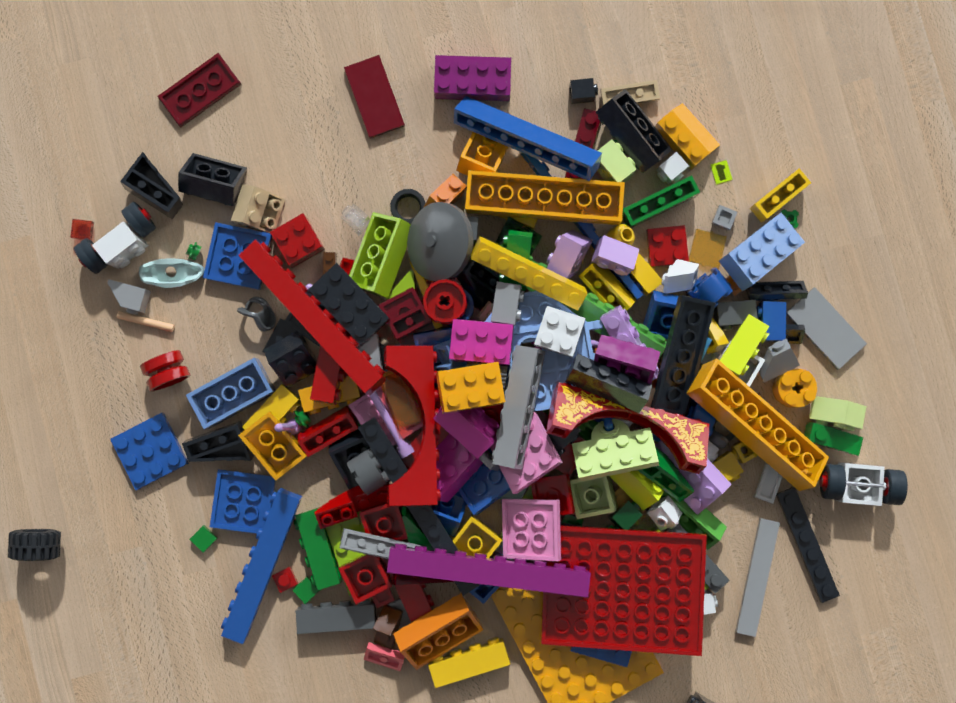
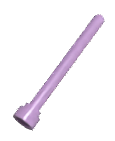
(291, 426)
(404, 448)

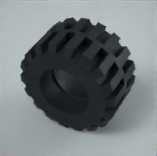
(34, 544)

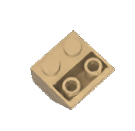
(257, 209)

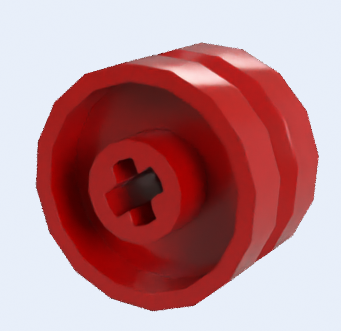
(437, 293)
(165, 370)

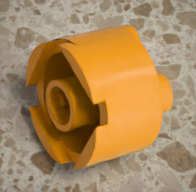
(805, 391)

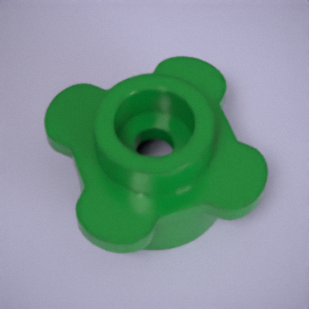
(793, 215)
(193, 251)
(302, 419)

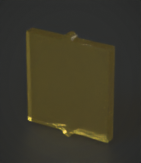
(707, 248)

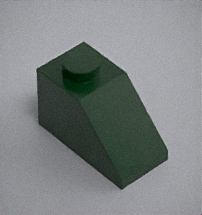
(626, 515)

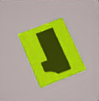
(721, 172)

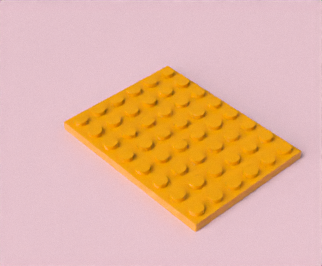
(557, 670)

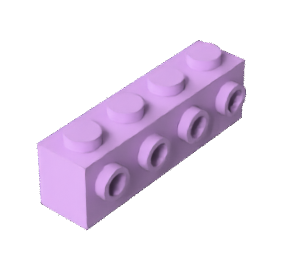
(618, 326)

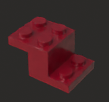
(406, 316)

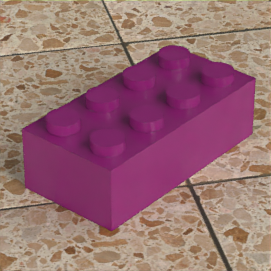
(472, 77)

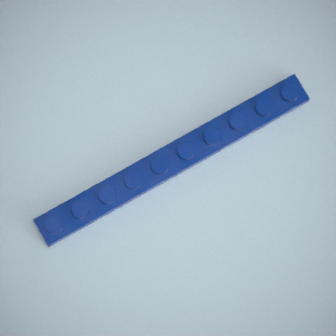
(586, 229)

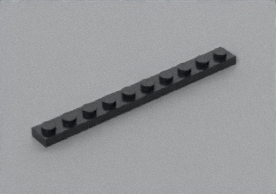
(423, 515)

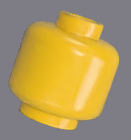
(622, 233)

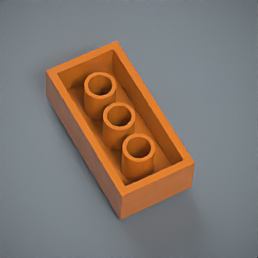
(438, 631)

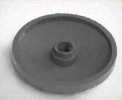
(440, 241)

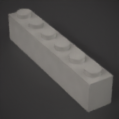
(519, 407)

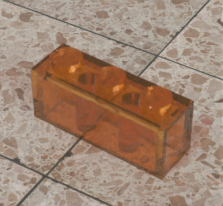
(400, 402)

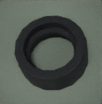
(402, 194)

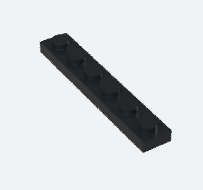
(807, 544)

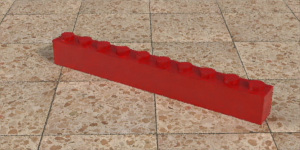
(313, 318)

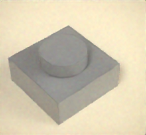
(724, 217)

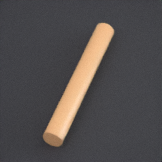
(145, 321)

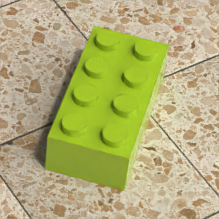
(380, 254)

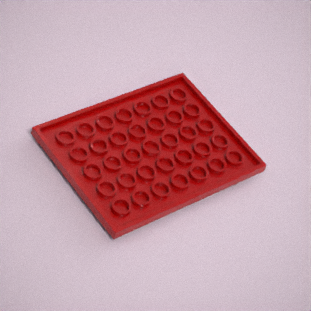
(640, 594)

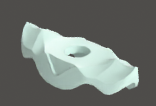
(155, 272)

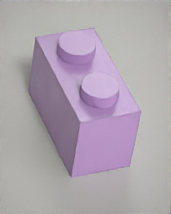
(615, 255)

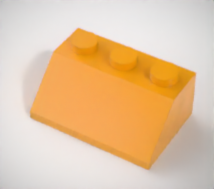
(686, 135)

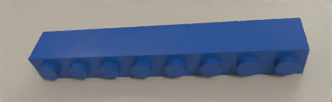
(527, 138)
(261, 566)

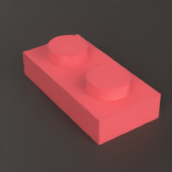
(384, 656)

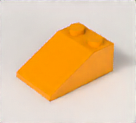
(481, 155)
(274, 449)

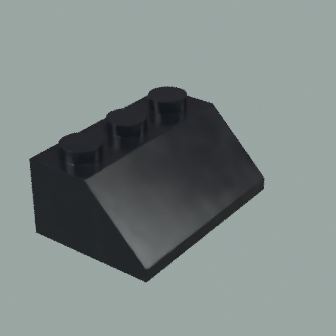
(211, 179)

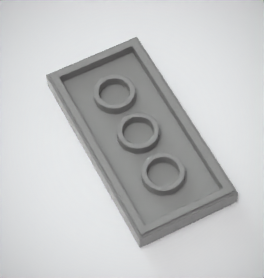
(826, 328)

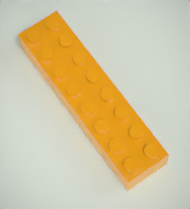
(544, 197)
(758, 425)

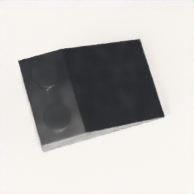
(345, 450)

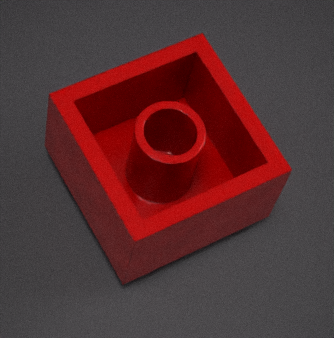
(297, 240)
(384, 522)
(365, 577)

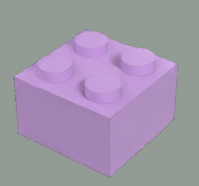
(569, 253)

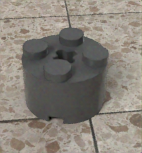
(368, 472)

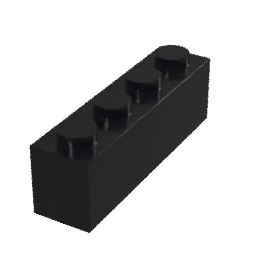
(608, 383)

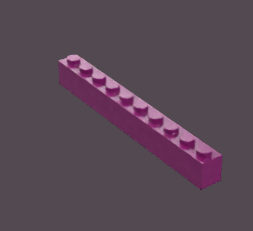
(488, 571)

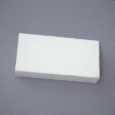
(768, 484)

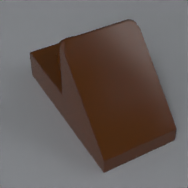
(386, 625)

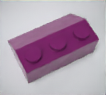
(627, 357)

